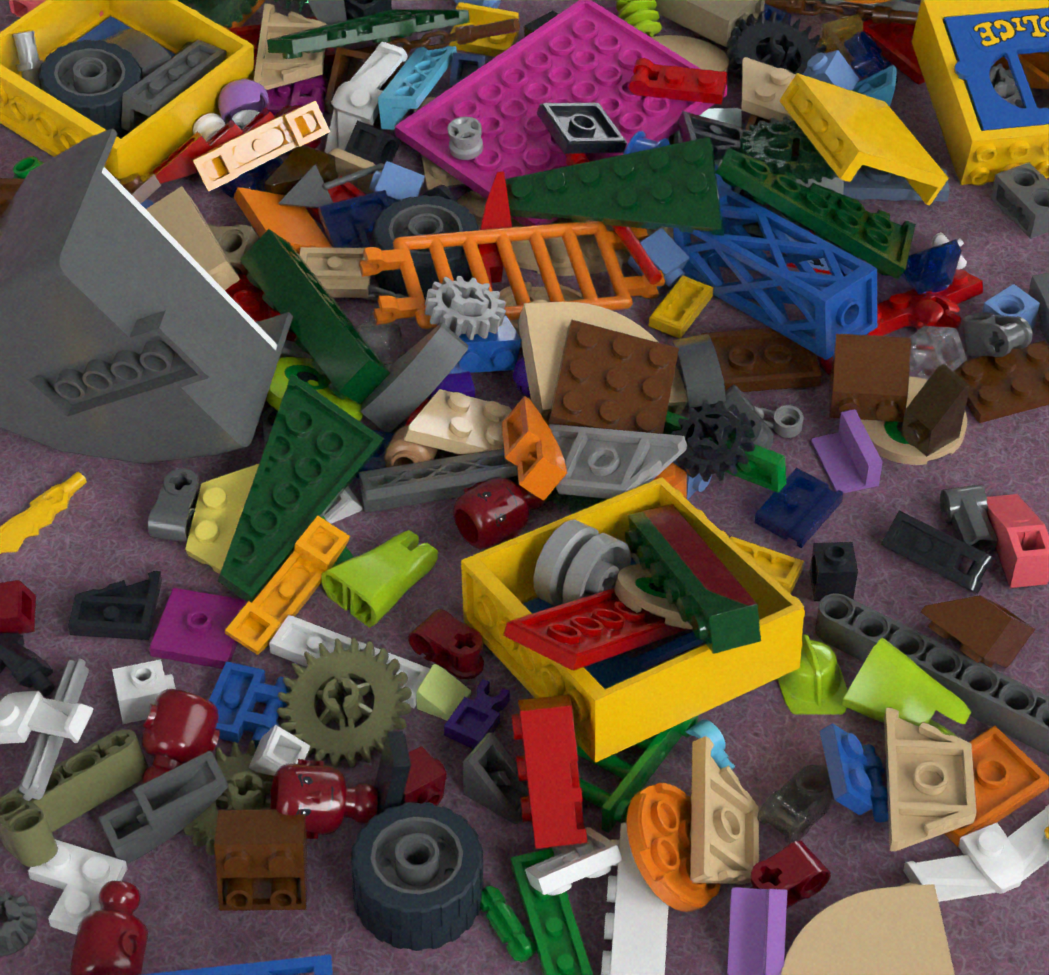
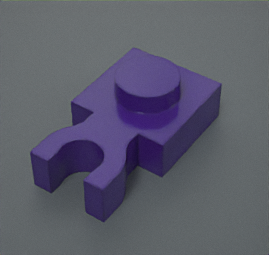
(478, 717)

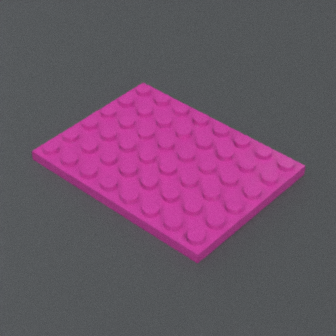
(570, 59)

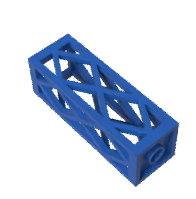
(842, 300)

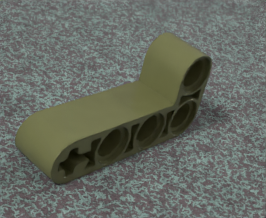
(72, 791)

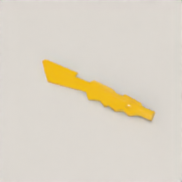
(39, 514)

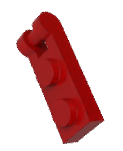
(677, 82)

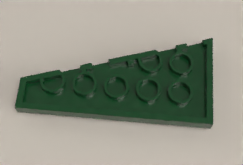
(638, 190)
(825, 212)
(302, 472)

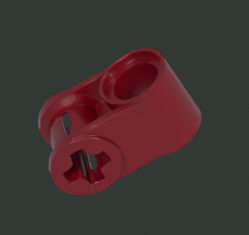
(449, 644)
(791, 870)

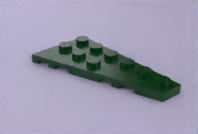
(374, 27)

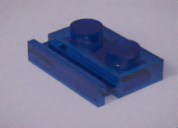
(798, 507)

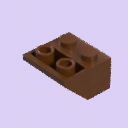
(984, 627)
(261, 860)

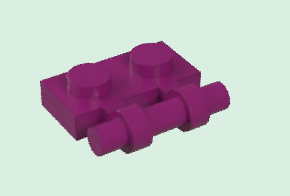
(292, 94)

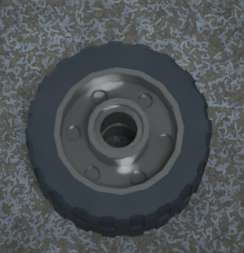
(91, 80)
(421, 217)
(417, 876)

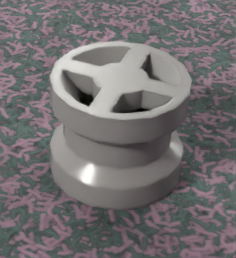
(465, 138)

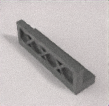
(168, 82)
(431, 479)

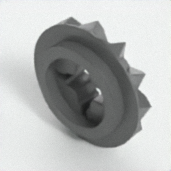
(21, 924)

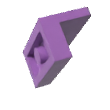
(849, 455)
(756, 931)

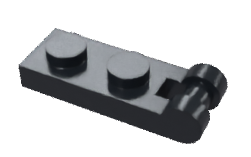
(937, 551)

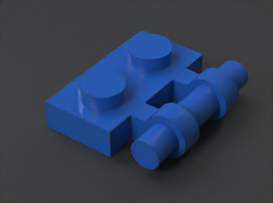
(236, 696)
(855, 773)

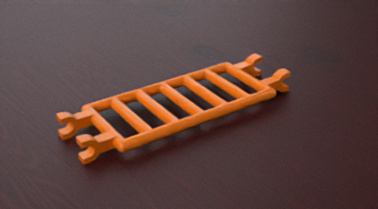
(415, 306)

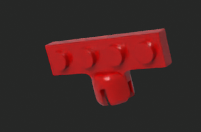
(927, 308)

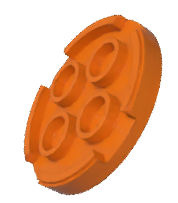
(662, 846)

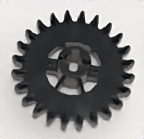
(774, 41)

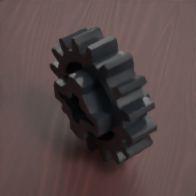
(727, 428)

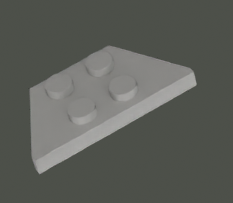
(612, 461)

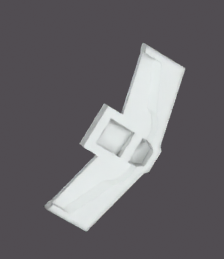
(359, 96)
(31, 711)
(989, 861)

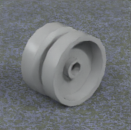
(578, 563)

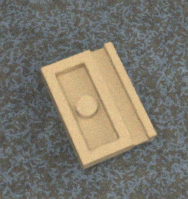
(338, 270)

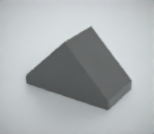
(492, 779)

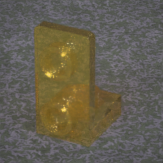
(837, 32)

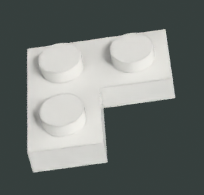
(574, 863)
(81, 876)

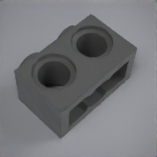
(1024, 198)

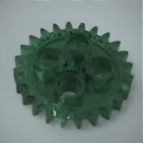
(774, 144)

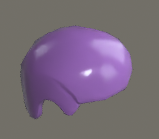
(240, 96)

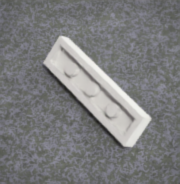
(299, 636)

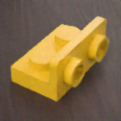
(482, 15)

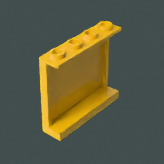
(858, 132)

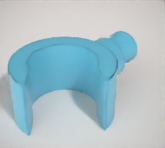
(708, 729)

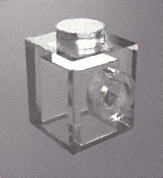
(933, 347)

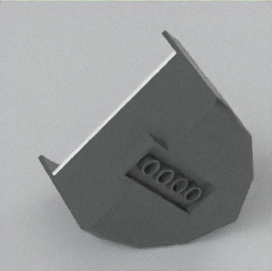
(116, 329)

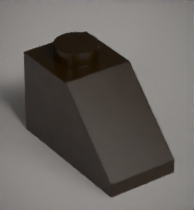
(296, 167)
(936, 411)

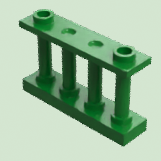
(634, 777)

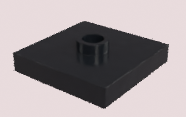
(581, 128)

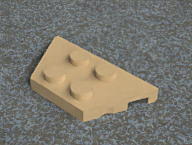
(271, 68)
(763, 88)
(459, 424)
(926, 781)
(722, 822)

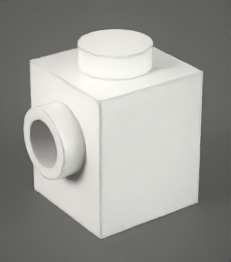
(138, 687)

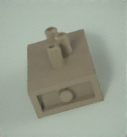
(710, 17)

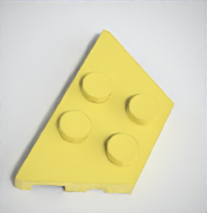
(217, 516)

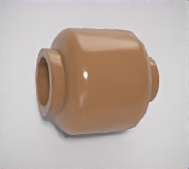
(404, 452)

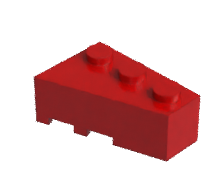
(550, 771)

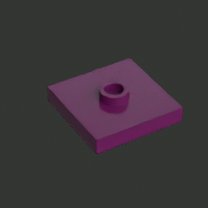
(195, 628)

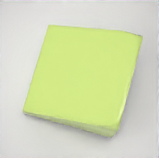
(440, 693)

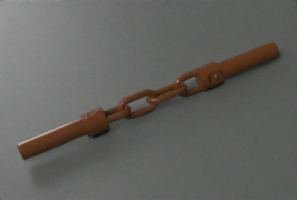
(879, 14)
(462, 35)

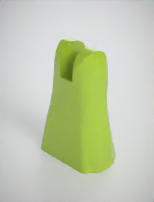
(379, 577)
(896, 682)

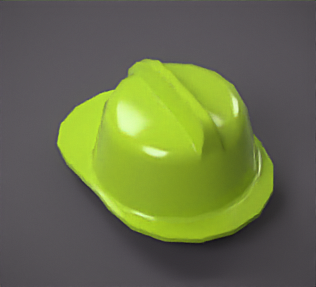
(817, 684)

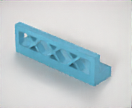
(412, 84)

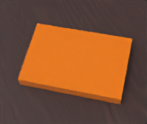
(287, 221)
(1002, 780)

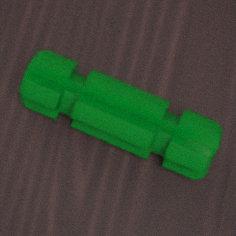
(506, 924)

